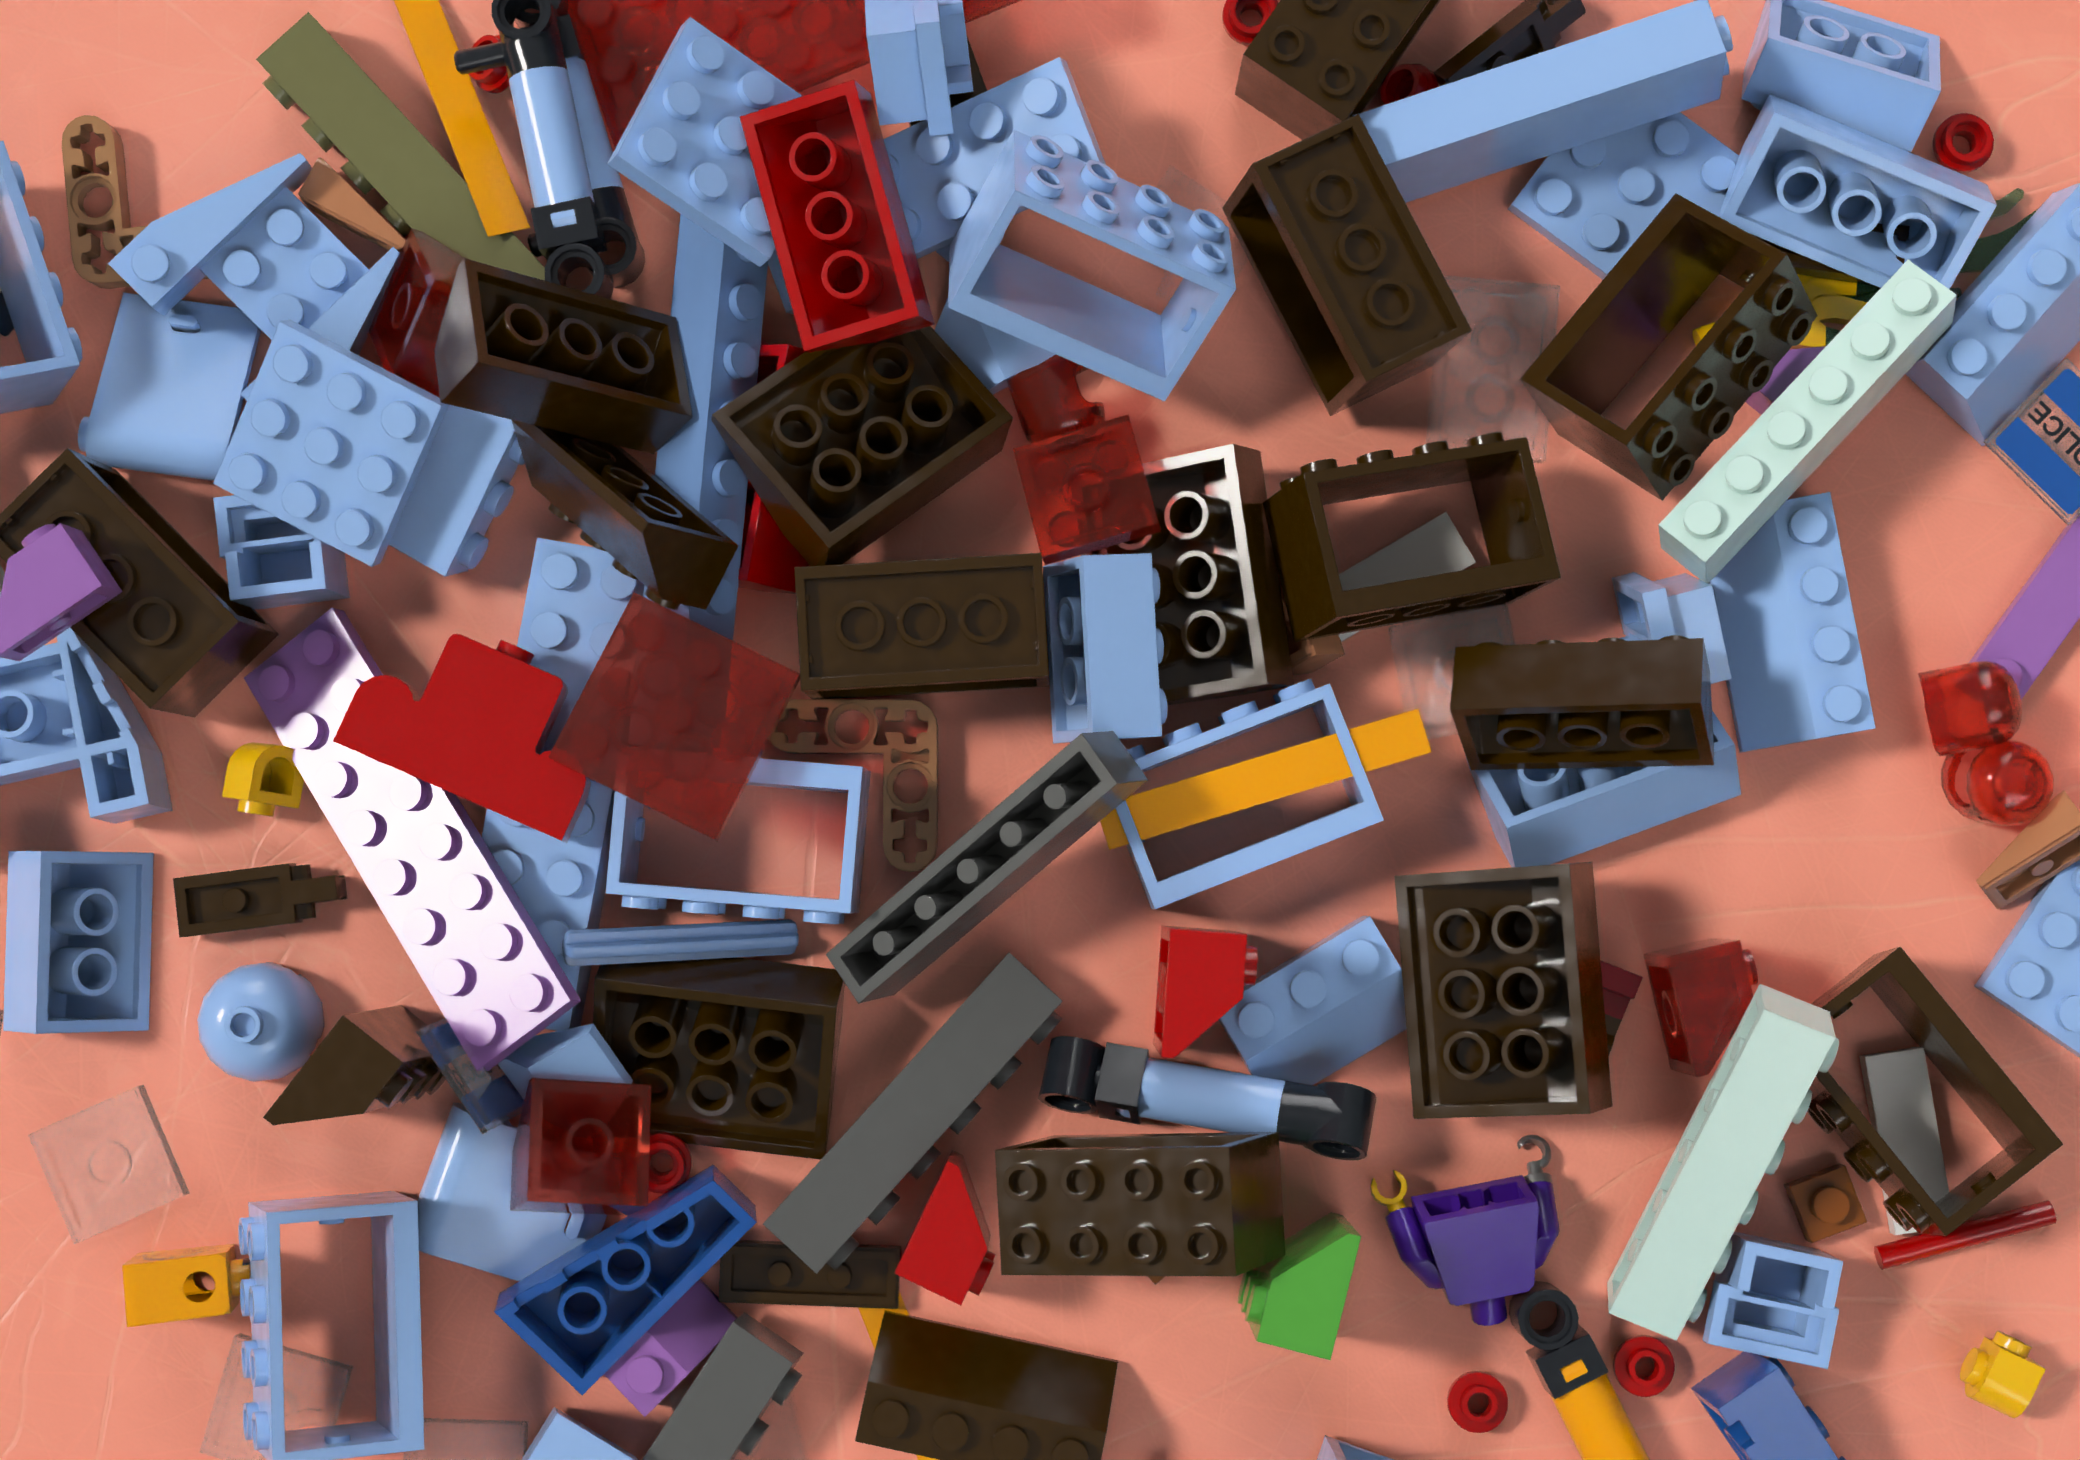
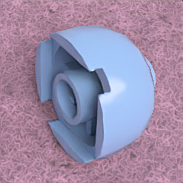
(260, 1022)

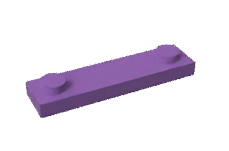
(2039, 613)

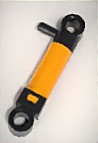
(1576, 1378)

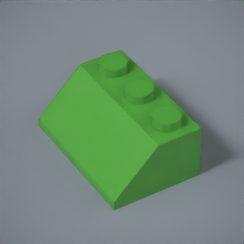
(1302, 1295)

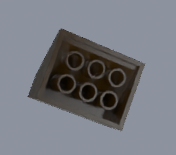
(861, 439)
(1216, 576)
(1503, 992)
(729, 1047)

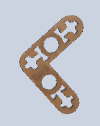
(108, 158)
(896, 758)

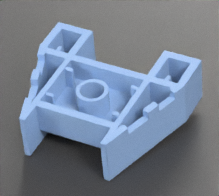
(263, 256)
(72, 712)

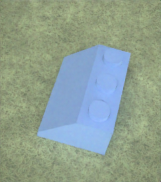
(1845, 68)
(1104, 646)
(78, 941)
(1320, 1007)

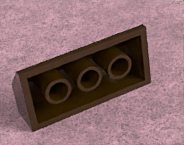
(561, 359)
(628, 515)
(1584, 704)
(360, 1067)
(983, 1395)

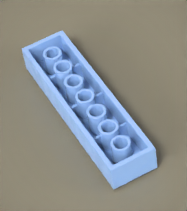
(566, 624)

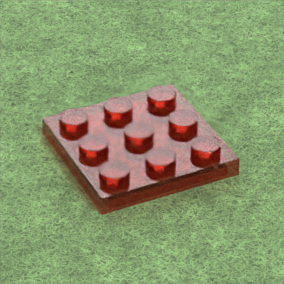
(675, 716)

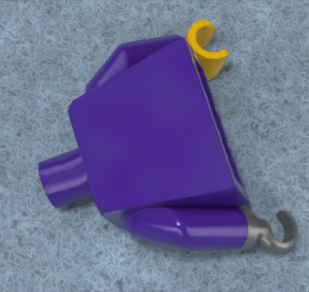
(1479, 1236)

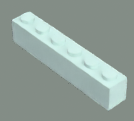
(1807, 421)
(1721, 1161)

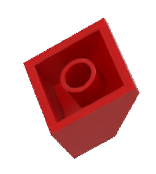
(950, 1239)

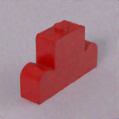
(474, 733)

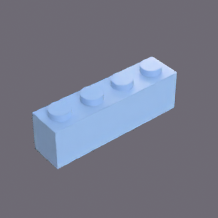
(459, 491)

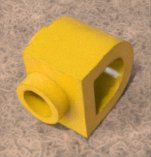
(263, 778)
(2001, 1374)

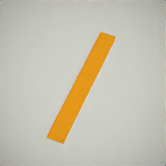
(462, 117)
(1268, 778)

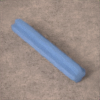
(679, 942)

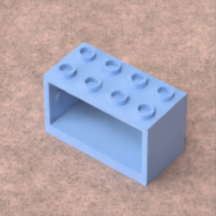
(33, 303)
(1068, 313)
(1234, 722)
(629, 831)
(396, 1328)

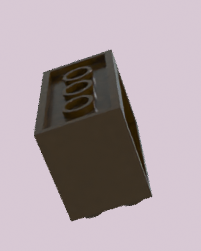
(1326, 58)
(1344, 264)
(1633, 316)
(1508, 512)
(173, 623)
(921, 626)
(1968, 1070)
(1140, 1204)

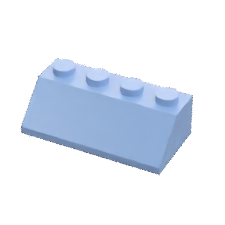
(1829, 185)
(2010, 322)
(1792, 632)
(1568, 811)

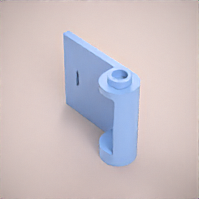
(168, 394)
(468, 1212)

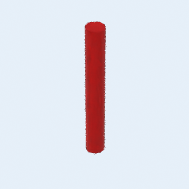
(1966, 1235)

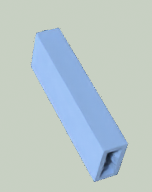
(1552, 100)

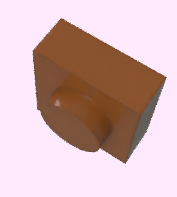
(1825, 1203)

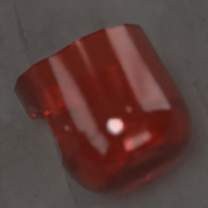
(1051, 401)
(1970, 706)
(2004, 784)

